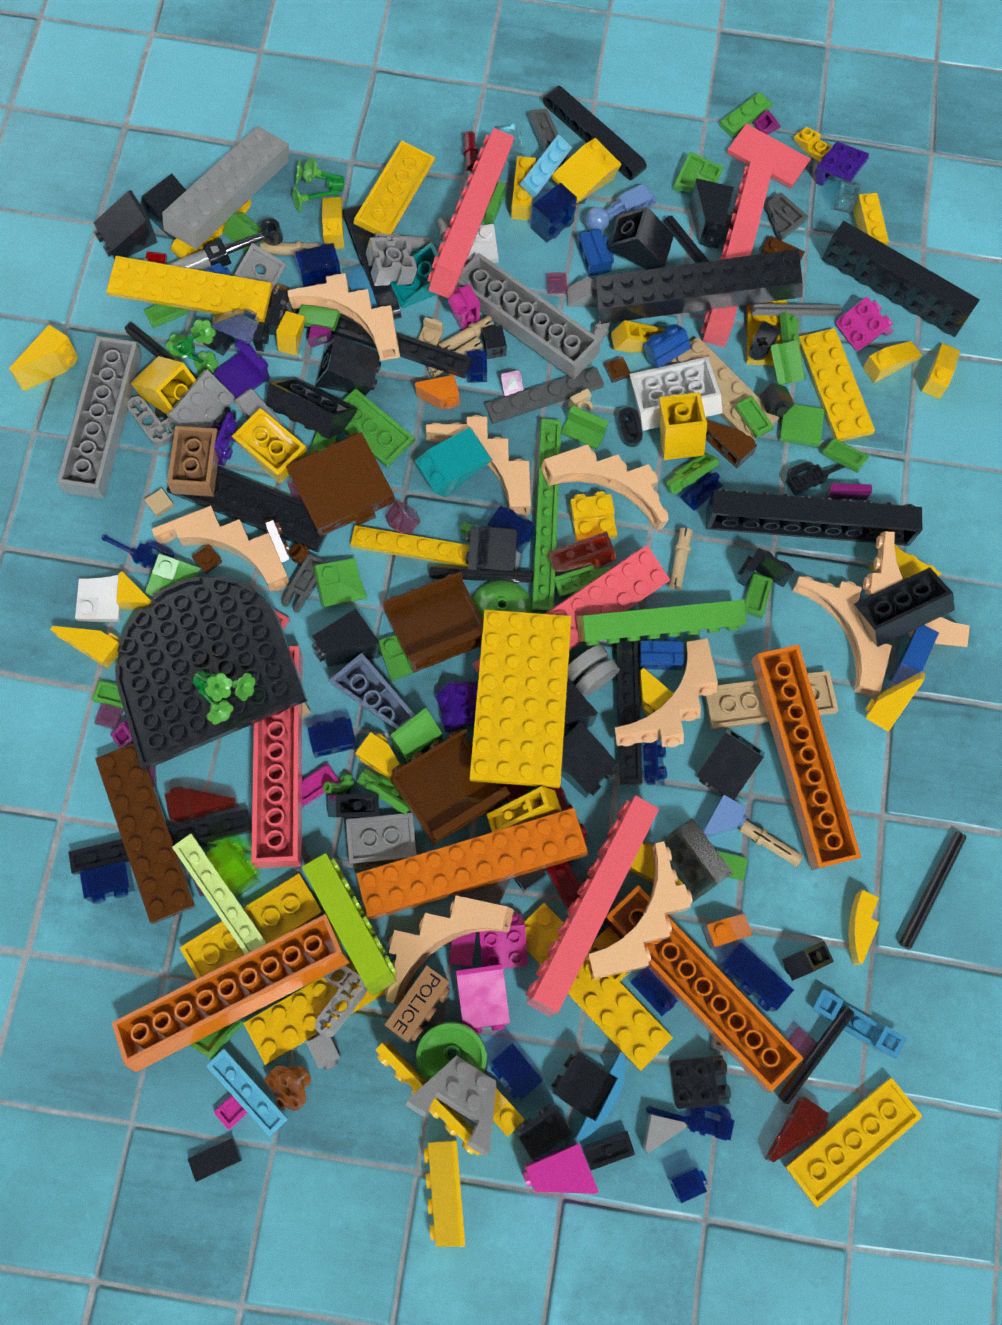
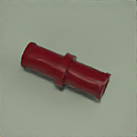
(470, 150)

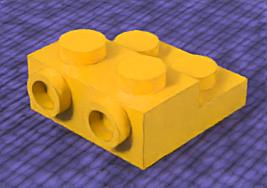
(593, 515)

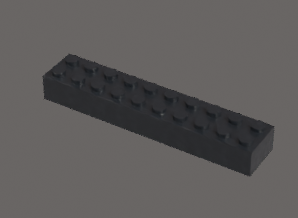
(700, 286)
(812, 517)

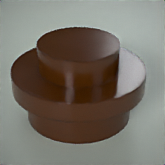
(299, 552)

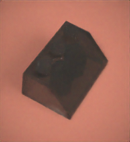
(695, 859)

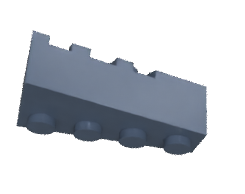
(370, 690)

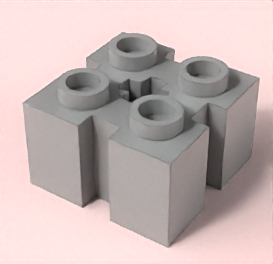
(391, 261)

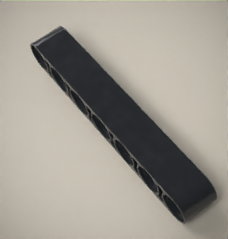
(588, 127)
(360, 237)

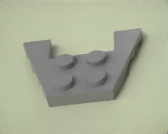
(465, 1091)

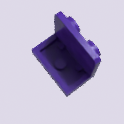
(841, 162)
(243, 370)
(225, 441)
(457, 704)

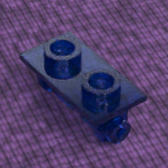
(701, 490)
(656, 770)
(654, 991)

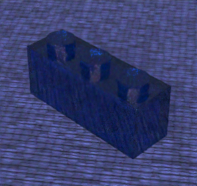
(756, 978)

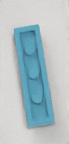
(545, 166)
(247, 1092)

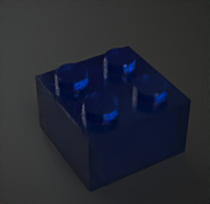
(553, 212)
(317, 264)

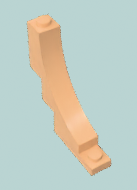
(203, 529)

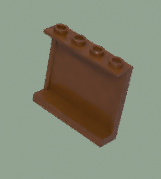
(340, 483)
(435, 622)
(440, 788)

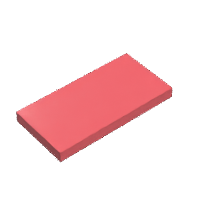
(759, 146)

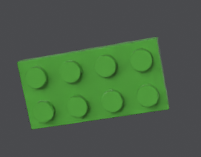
(381, 432)

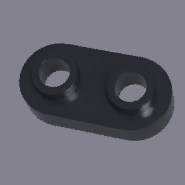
(630, 428)

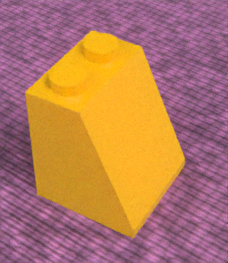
(156, 386)
(682, 426)

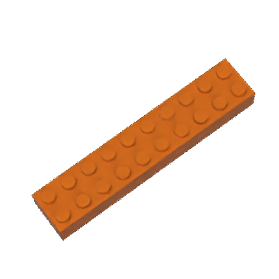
(805, 757)
(471, 864)
(229, 993)
(711, 998)

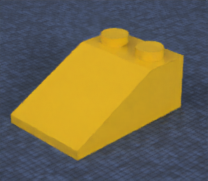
(587, 170)
(44, 359)
(269, 444)

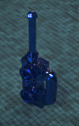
(143, 553)
(698, 1122)

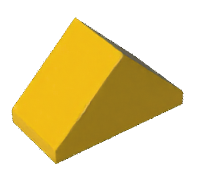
(290, 333)
(129, 595)

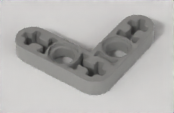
(156, 427)
(344, 986)

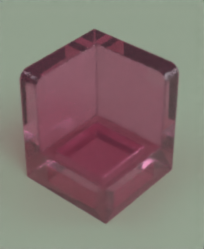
(402, 518)

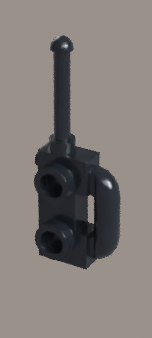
(810, 479)

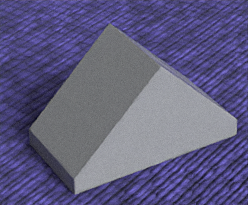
(583, 294)
(659, 1131)

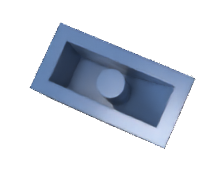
(725, 817)

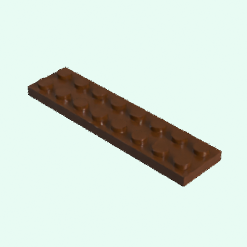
(145, 835)

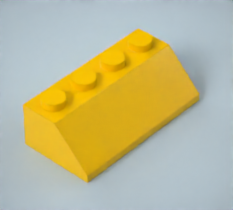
(446, 1193)

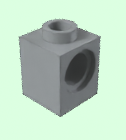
(324, 1052)

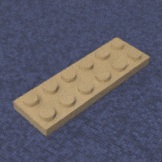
(730, 385)
(743, 704)

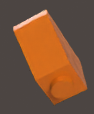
(439, 392)
(727, 931)

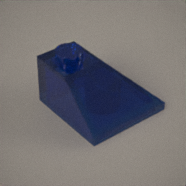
(237, 324)

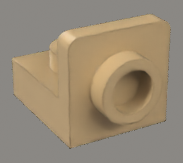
(432, 331)

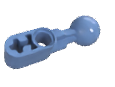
(628, 201)

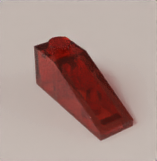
(590, 551)
(190, 803)
(800, 1126)

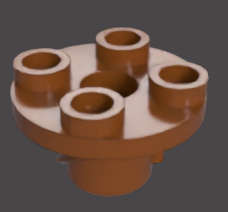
(289, 1086)

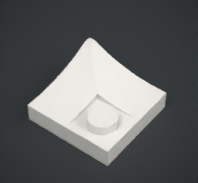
(485, 244)
(98, 600)

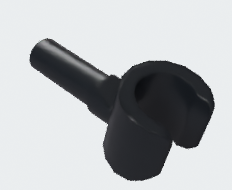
(222, 418)

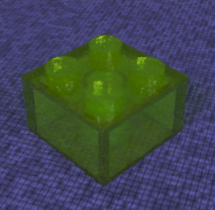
(232, 868)

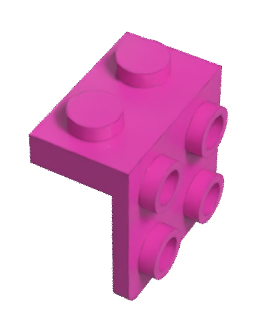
(864, 323)
(505, 947)

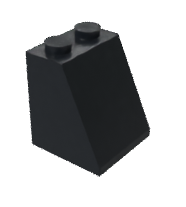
(160, 198)
(709, 210)
(125, 228)
(641, 238)
(348, 367)
(345, 640)
(577, 709)
(585, 761)
(730, 765)

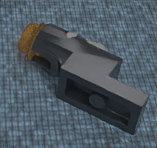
(277, 306)

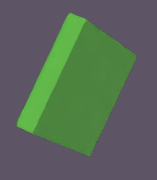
(802, 425)

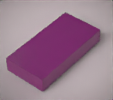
(849, 491)

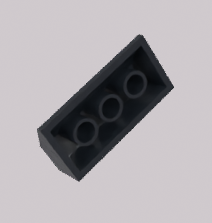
(310, 406)
(904, 606)

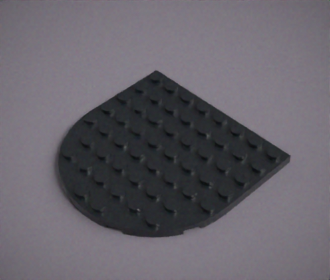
(192, 629)

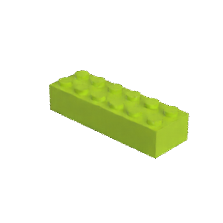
(352, 928)

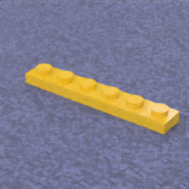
(409, 546)

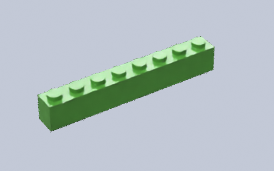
(661, 620)

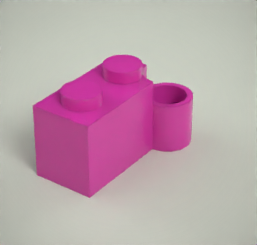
(465, 306)

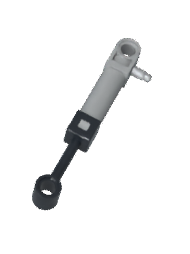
(216, 252)

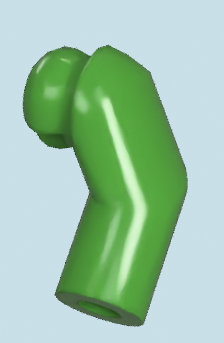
(334, 788)

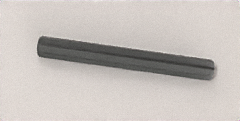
(796, 309)

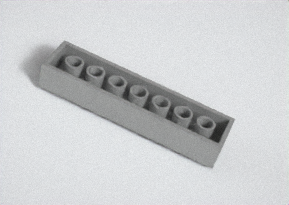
(225, 187)
(530, 317)
(99, 418)

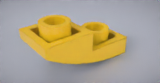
(810, 142)

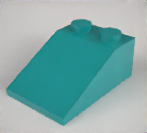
(419, 289)
(453, 461)

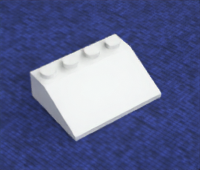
(671, 380)

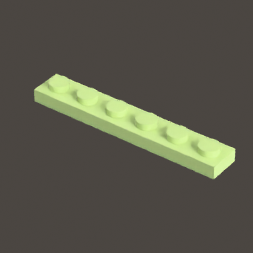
(219, 895)

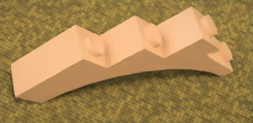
(356, 305)
(612, 473)
(511, 474)
(888, 574)
(839, 601)
(683, 705)
(665, 899)
(435, 931)

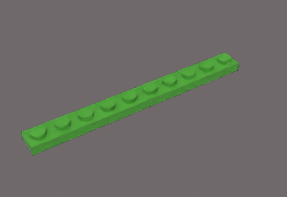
(546, 520)

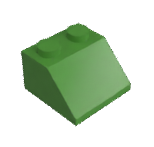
(416, 735)

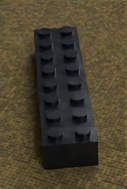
(899, 279)

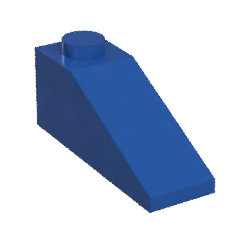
(915, 654)

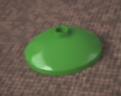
(504, 592)
(435, 1046)

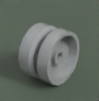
(592, 670)

